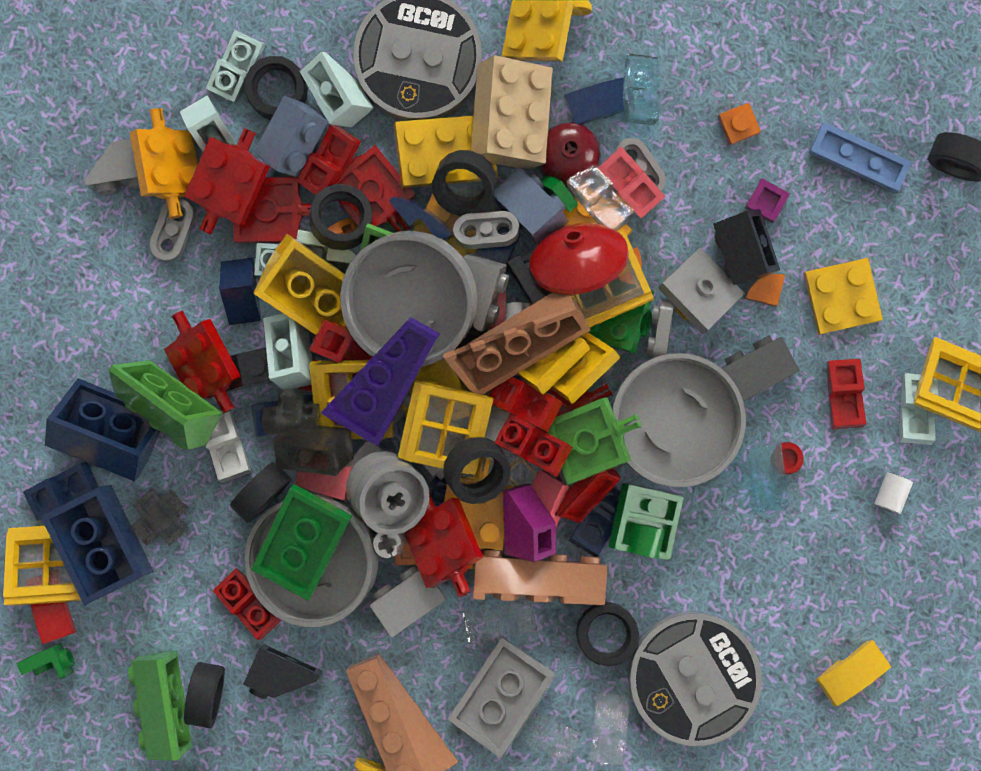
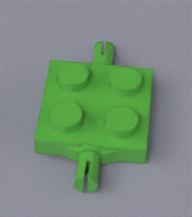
(595, 439)

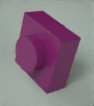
(768, 199)

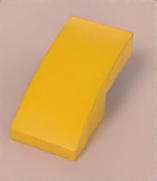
(853, 674)

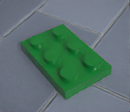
(301, 542)

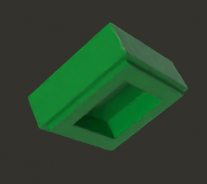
(555, 186)

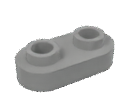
(645, 160)
(487, 227)
(172, 230)
(662, 318)

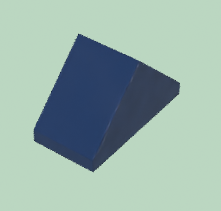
(237, 291)

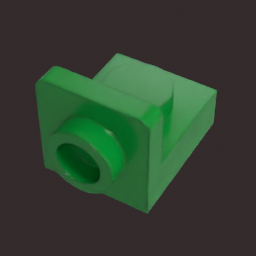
(41, 661)

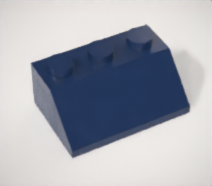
(100, 430)
(97, 544)

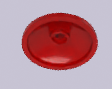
(579, 258)

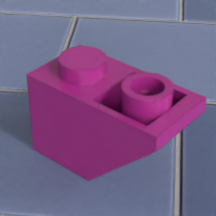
(527, 525)

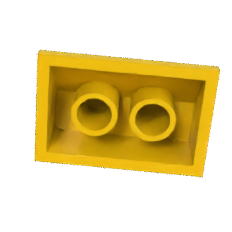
(302, 285)

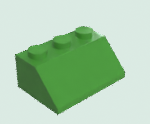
(165, 402)
(160, 706)

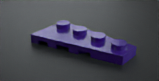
(380, 387)

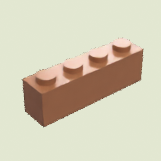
(518, 342)
(541, 580)
(395, 721)

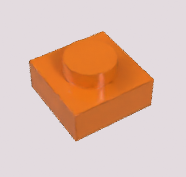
(739, 123)

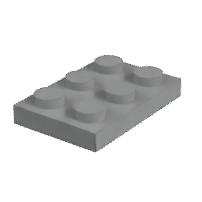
(502, 697)

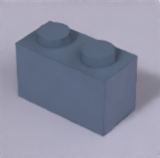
(290, 136)
(534, 208)

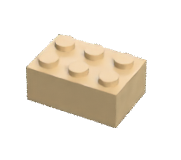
(511, 112)

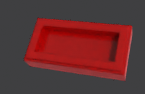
(586, 495)

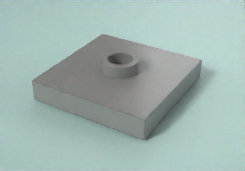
(701, 290)

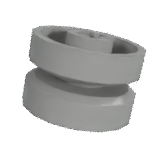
(387, 493)

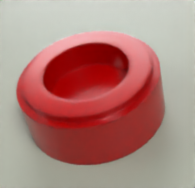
(792, 457)

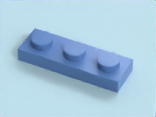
(859, 157)

